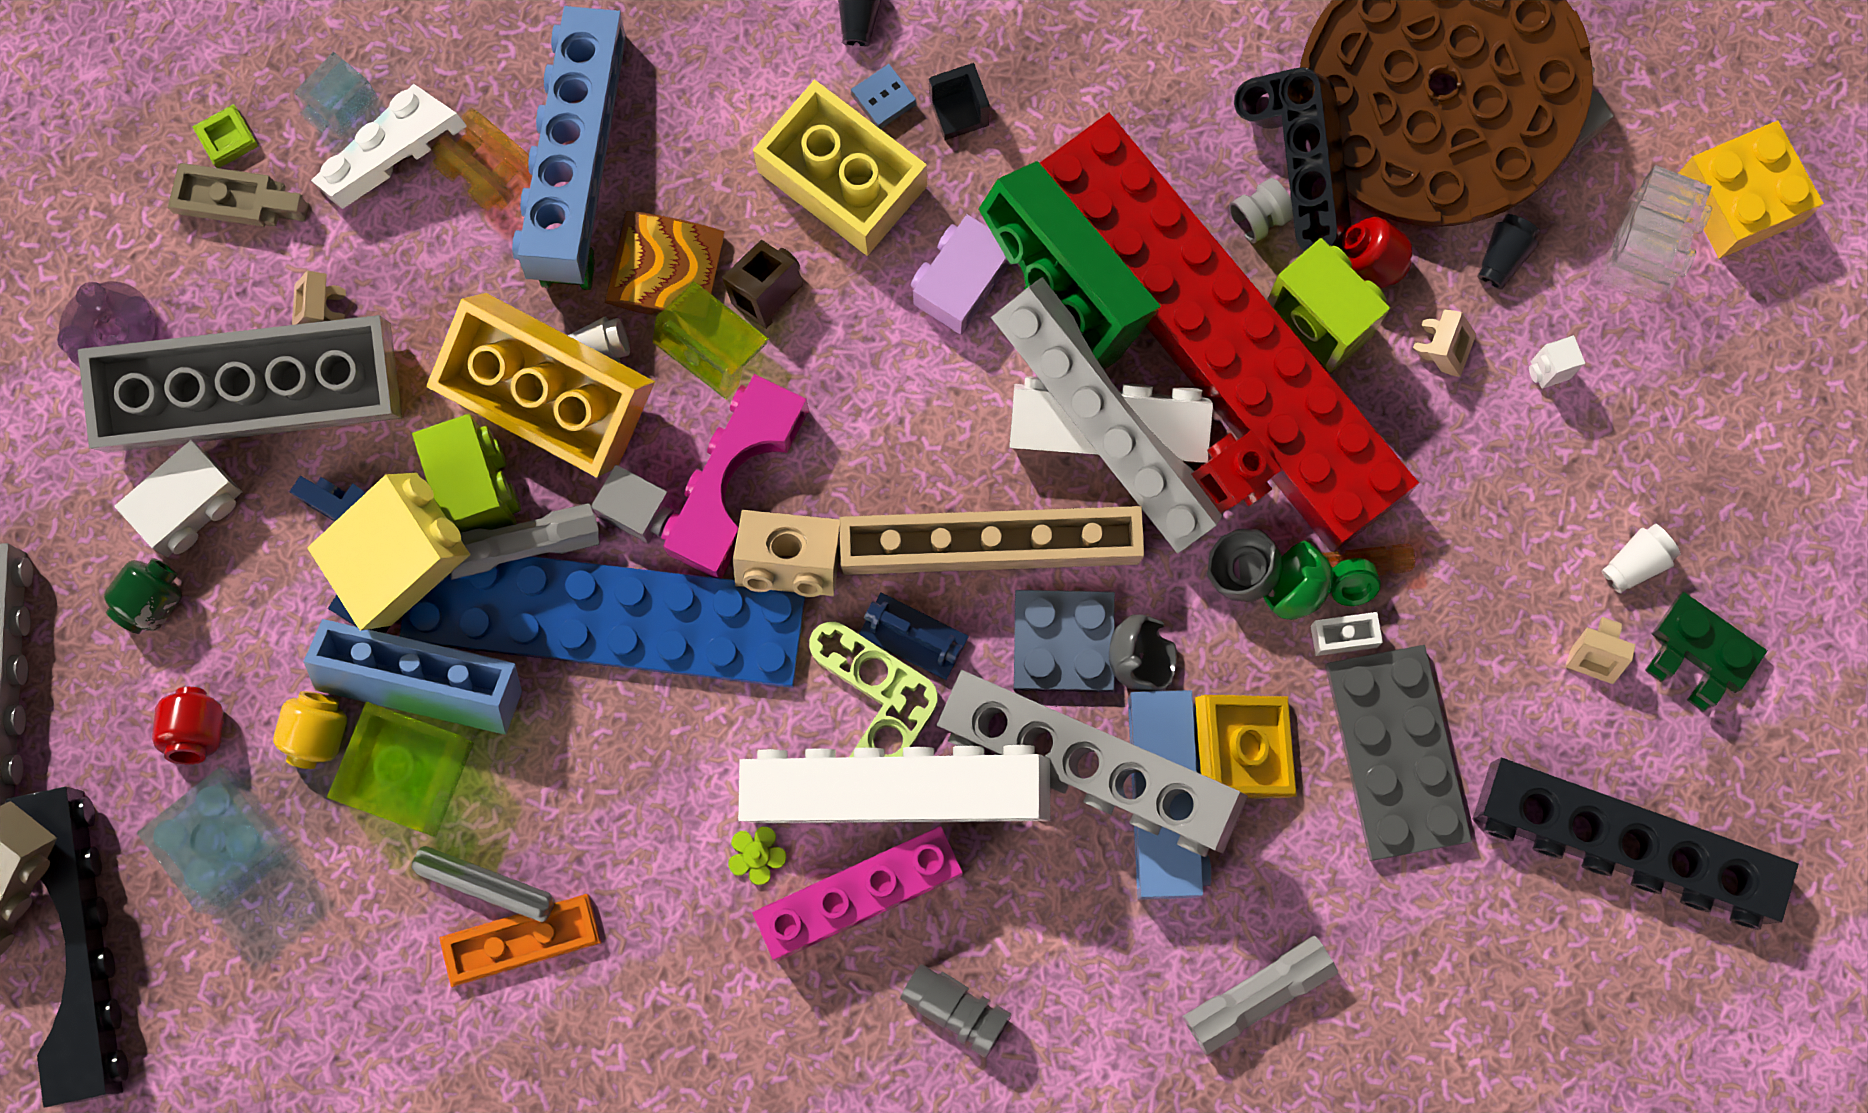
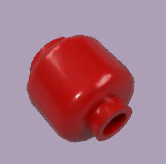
(1378, 251)
(187, 726)

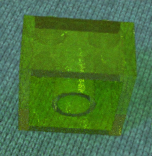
(400, 769)

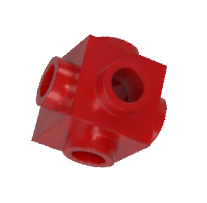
(1237, 471)

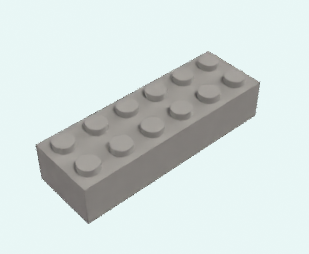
(239, 384)

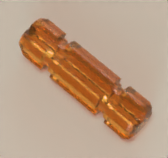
(1398, 558)

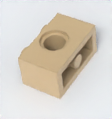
(768, 536)

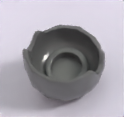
(1258, 565)
(1158, 665)

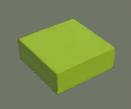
(225, 136)

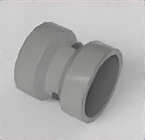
(1263, 209)

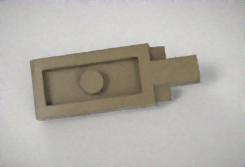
(233, 196)

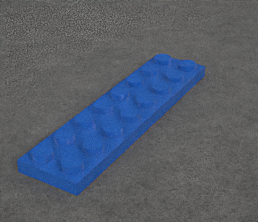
(616, 620)

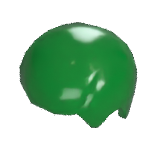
(1303, 583)

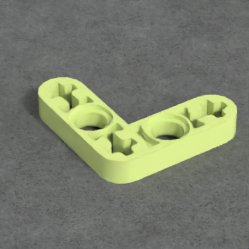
(887, 693)

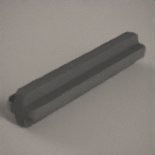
(483, 883)

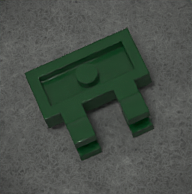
(1708, 643)

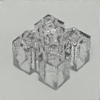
(1656, 235)

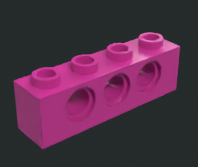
(857, 894)

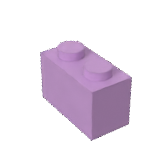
(960, 275)

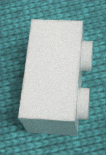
(1556, 362)
(1346, 634)

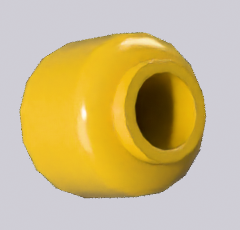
(310, 729)

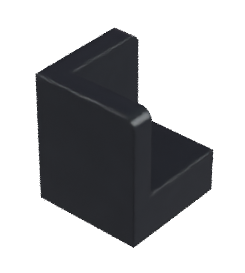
(959, 101)

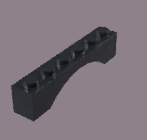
(81, 1050)

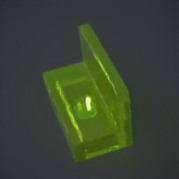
(707, 338)

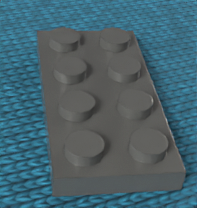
(1397, 753)

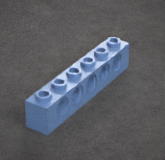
(564, 251)

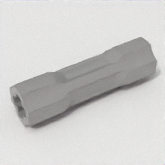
(556, 533)
(1259, 995)

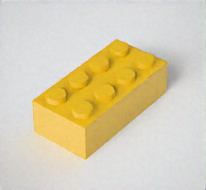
(540, 384)

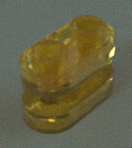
(456, 159)

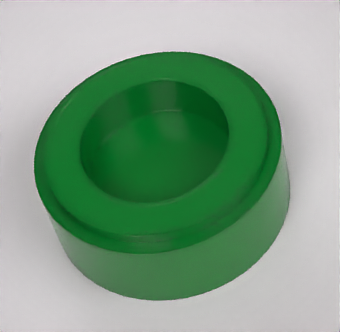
(1355, 582)

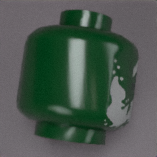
(142, 595)

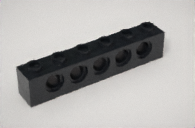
(1762, 876)

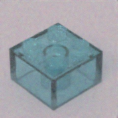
(216, 841)

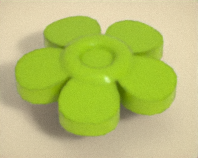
(756, 855)

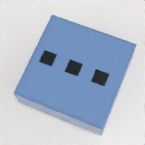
(883, 97)

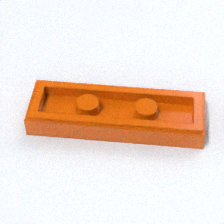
(519, 941)

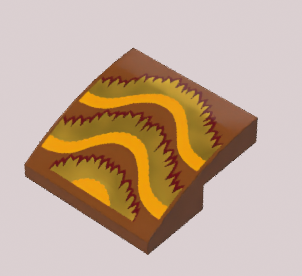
(659, 260)

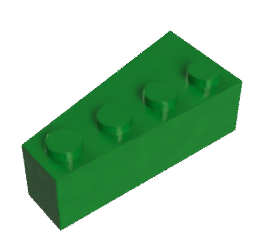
(1055, 241)

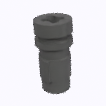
(952, 1007)

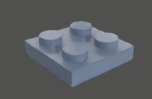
(1063, 641)

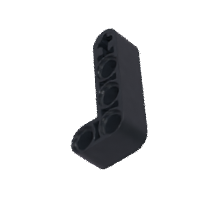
(1303, 166)

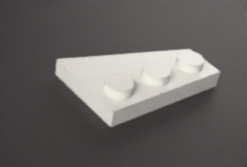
(396, 134)

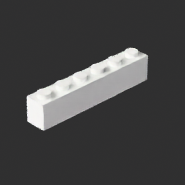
(895, 788)

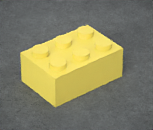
(840, 167)

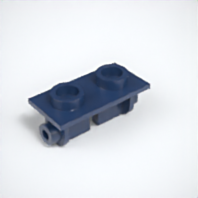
(913, 635)

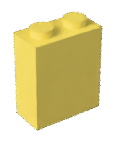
(388, 550)

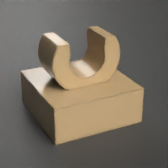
(311, 298)
(1450, 343)
(1601, 652)

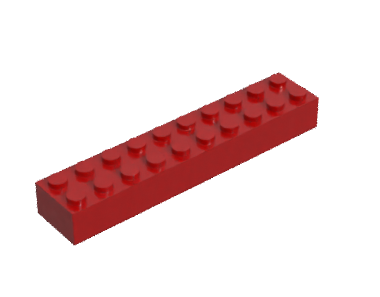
(1233, 339)

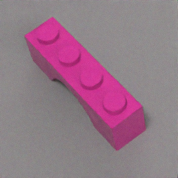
(761, 422)

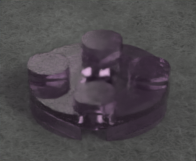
(96, 305)

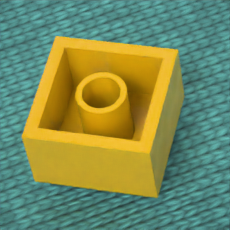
(1754, 189)

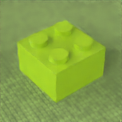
(1328, 304)
(465, 476)

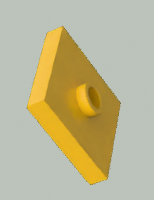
(1247, 743)

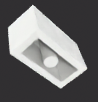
(179, 500)

